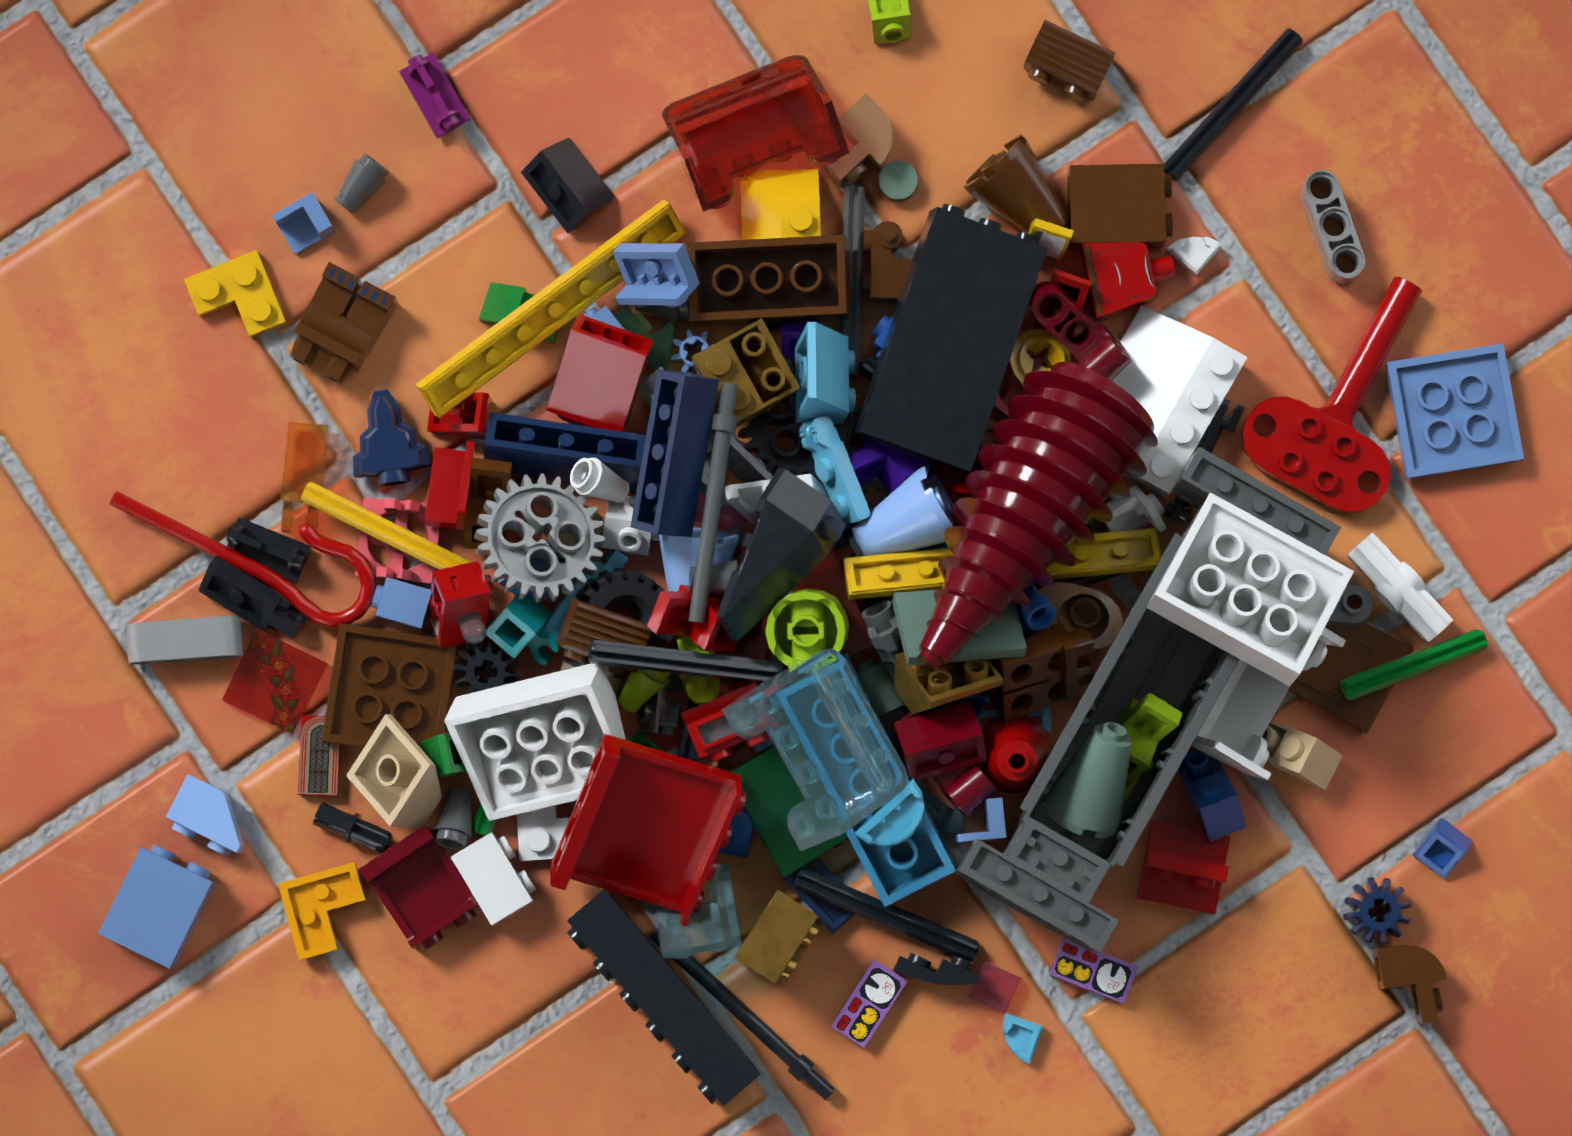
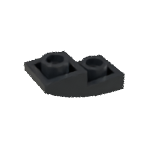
(949, 973)

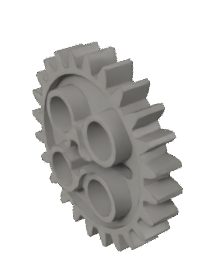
(513, 559)

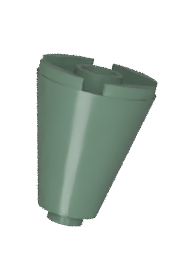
(1093, 783)

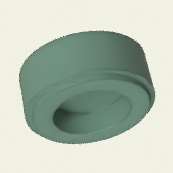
(898, 181)

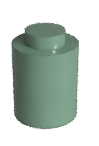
(879, 686)

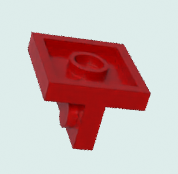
(1183, 867)

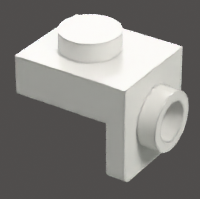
(1135, 512)

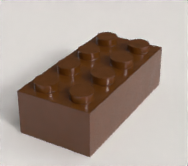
(771, 280)

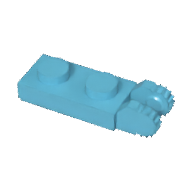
(834, 468)

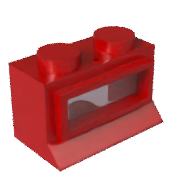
(711, 730)

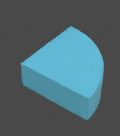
(1021, 1036)

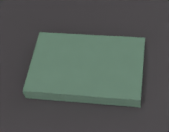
(992, 642)

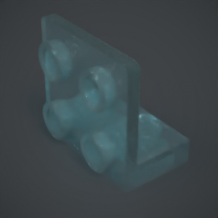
(710, 929)

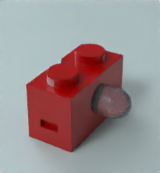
(460, 604)

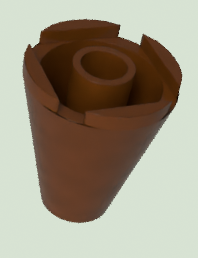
(1017, 187)

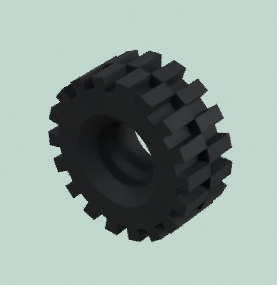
(629, 589)

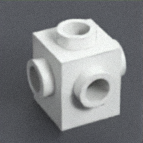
(619, 533)

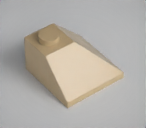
(396, 776)

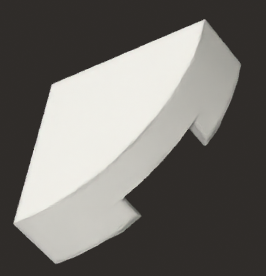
(1194, 252)

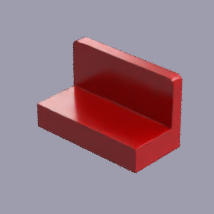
(449, 487)

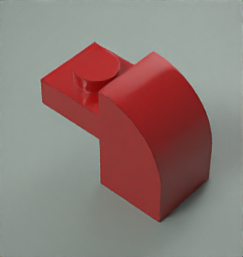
(672, 616)

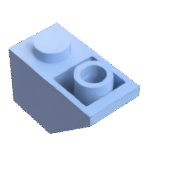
(208, 812)

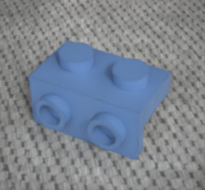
(655, 274)

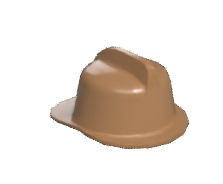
(1087, 608)

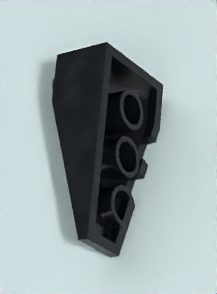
(787, 544)

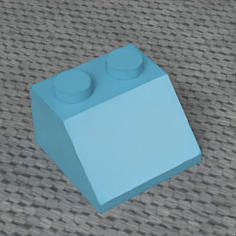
(823, 374)

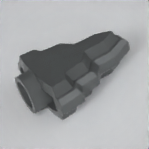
(884, 632)

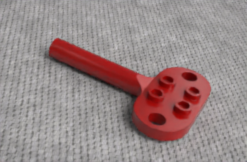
(1319, 447)

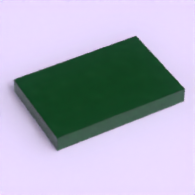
(769, 798)

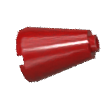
(1012, 737)

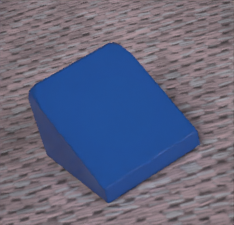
(1443, 848)

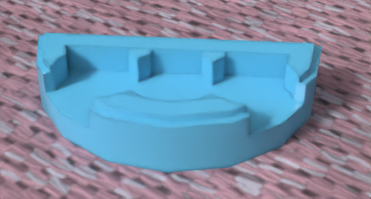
(896, 819)

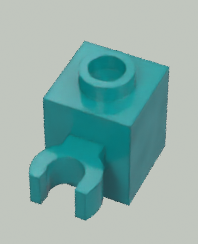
(521, 626)

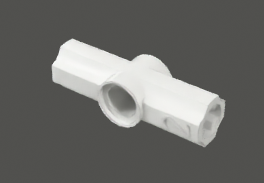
(1399, 587)

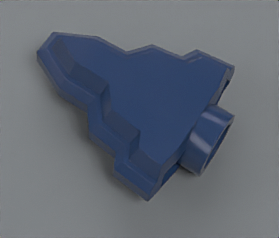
(388, 445)

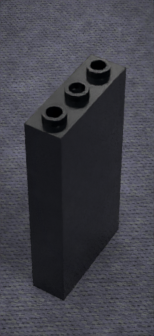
(950, 339)

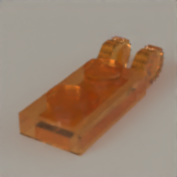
(303, 464)

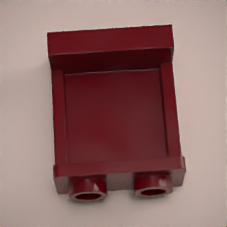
(421, 888)

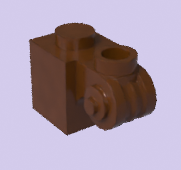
(886, 273)

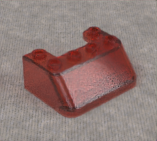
(753, 124)

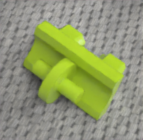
(698, 688)

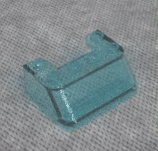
(827, 743)

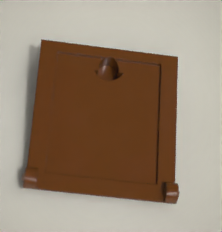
(1363, 650)

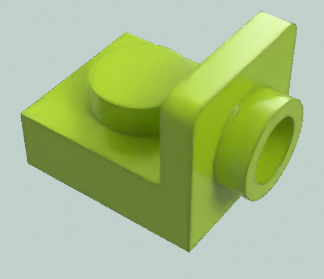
(890, 20)

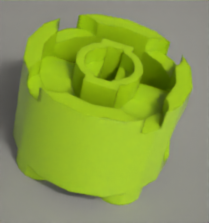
(805, 625)

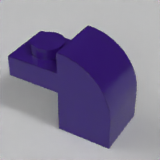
(884, 463)

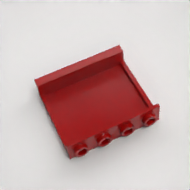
(648, 826)

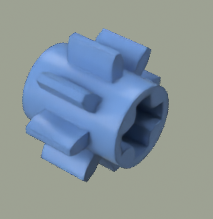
(691, 343)

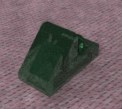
(663, 338)

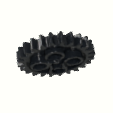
(800, 460)

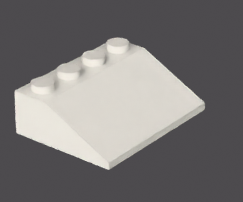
(1180, 383)
(1250, 589)
(534, 737)

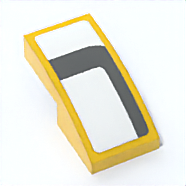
(1053, 237)

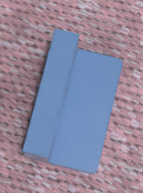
(993, 820)

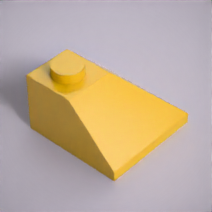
(780, 204)

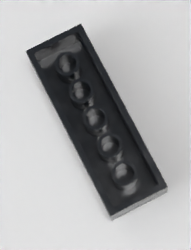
(663, 997)

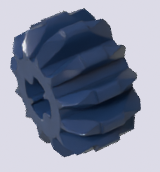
(1387, 919)

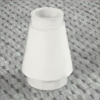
(596, 480)

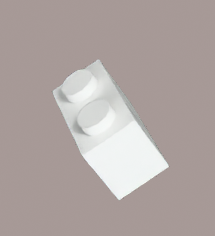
(494, 878)

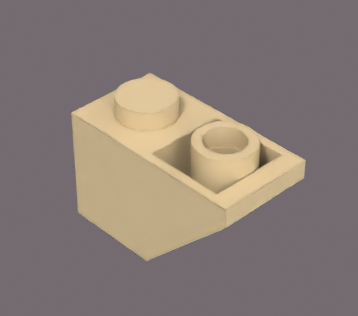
(1300, 755)

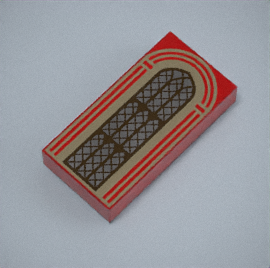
(318, 760)

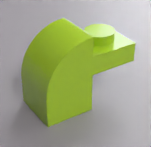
(1146, 724)

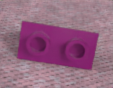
(434, 94)

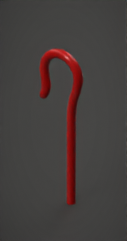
(262, 572)

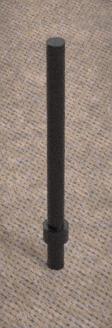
(799, 1066)

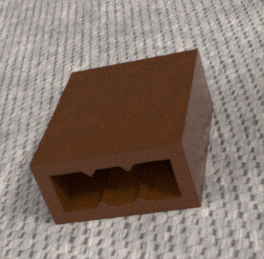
(1118, 204)

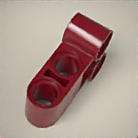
(1094, 347)
(963, 787)

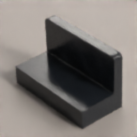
(567, 184)

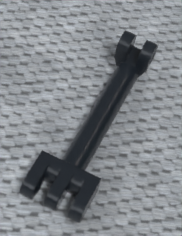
(1178, 510)

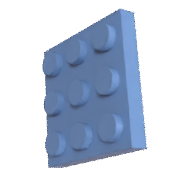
(1454, 411)

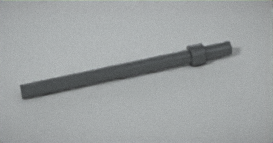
(724, 425)

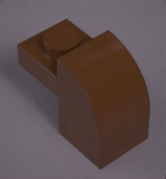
(484, 479)
(1413, 967)

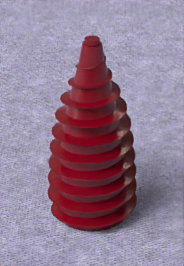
(1034, 498)

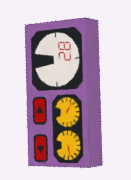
(1093, 971)
(869, 1003)

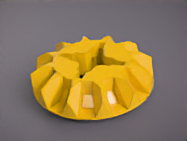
(1032, 343)

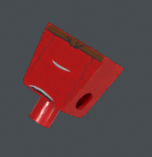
(1122, 276)

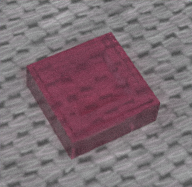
(994, 987)

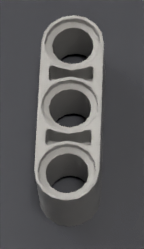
(1332, 208)
(184, 640)

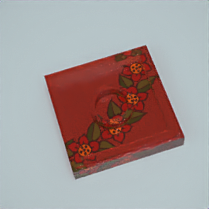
(275, 681)

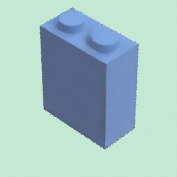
(158, 906)

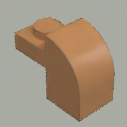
(872, 138)

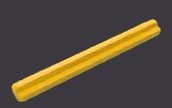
(379, 527)

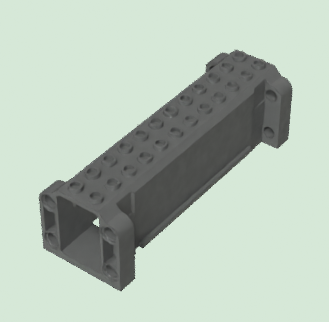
(1056, 872)

